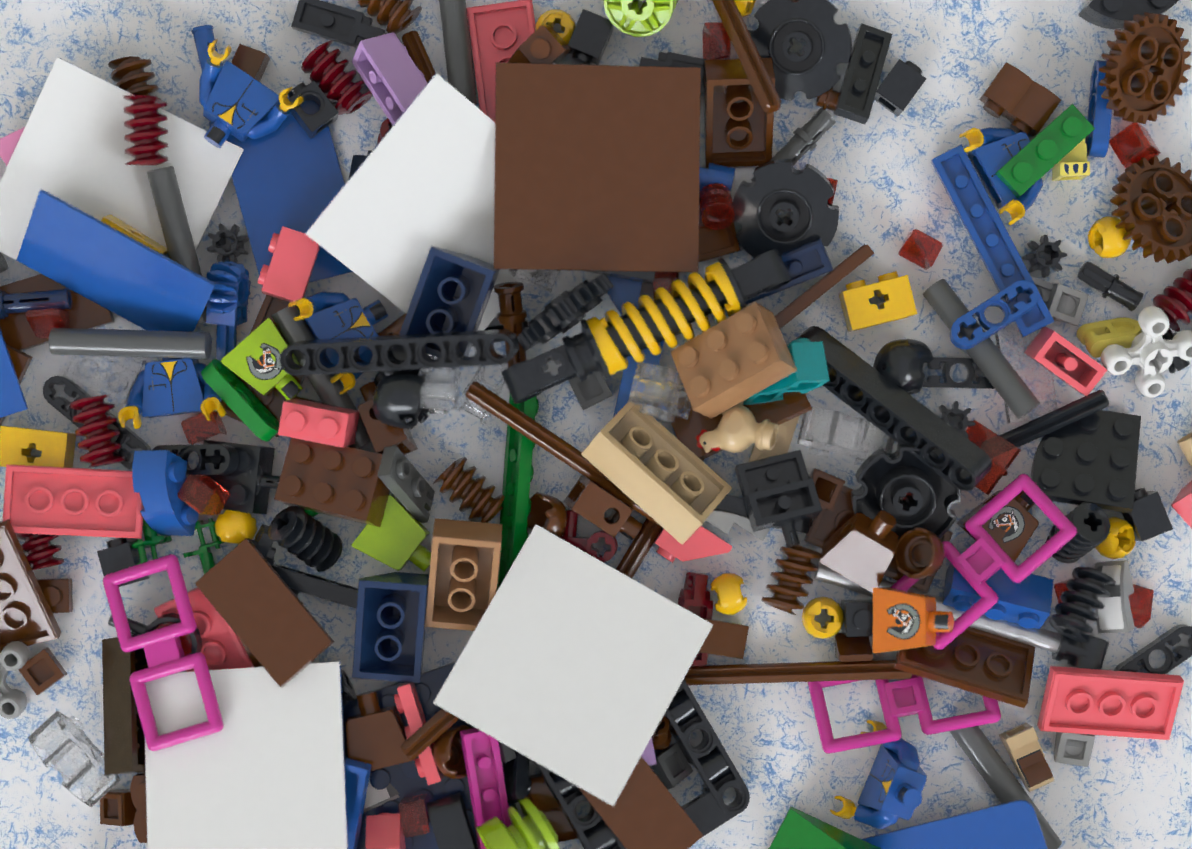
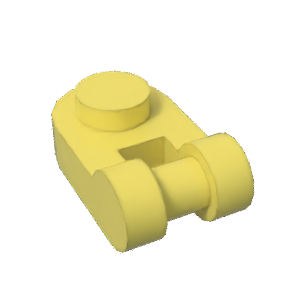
(1100, 334)

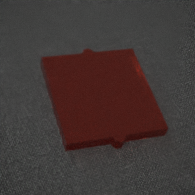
(999, 450)

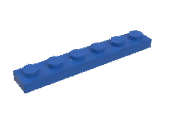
(988, 233)

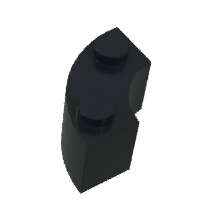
(1112, 13)

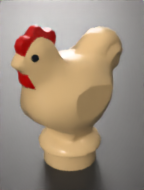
(738, 431)

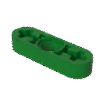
(240, 400)

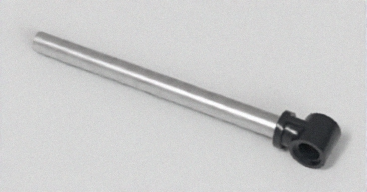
(1079, 654)

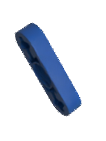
(1098, 115)
(1009, 294)

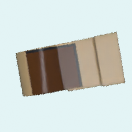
(1027, 756)

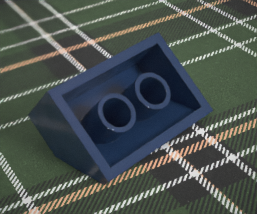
(449, 296)
(390, 627)

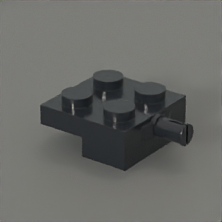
(251, 479)
(778, 493)

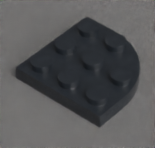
(1090, 461)

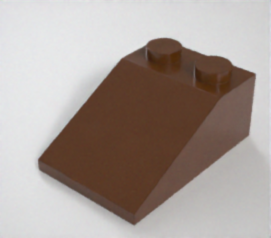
(735, 123)

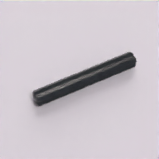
(1057, 419)

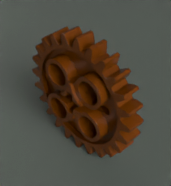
(1144, 67)
(1156, 208)

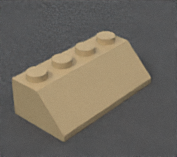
(656, 471)

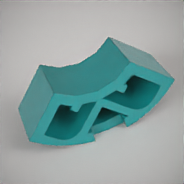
(810, 373)

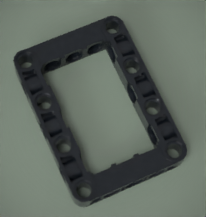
(708, 758)

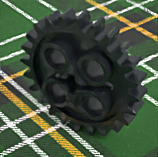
(564, 311)

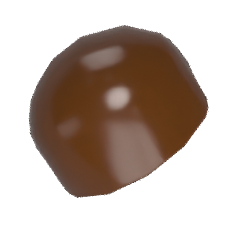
(547, 513)
(919, 553)
(449, 753)

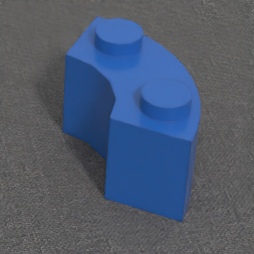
(158, 479)

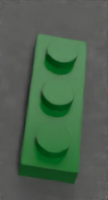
(1045, 150)

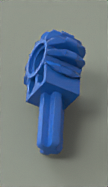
(227, 303)

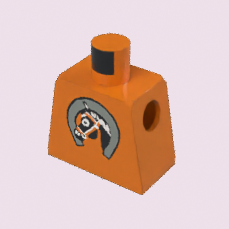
(906, 620)

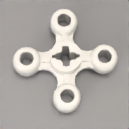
(1149, 352)

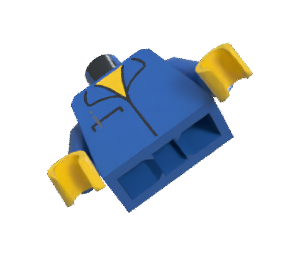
(239, 102)
(992, 151)
(337, 316)
(170, 389)
(891, 787)

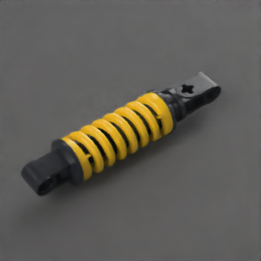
(609, 341)

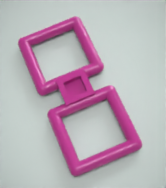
(987, 557)
(163, 652)
(897, 700)

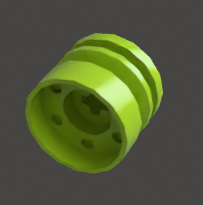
(639, 18)
(528, 832)

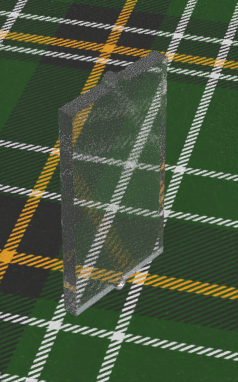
(1034, 375)

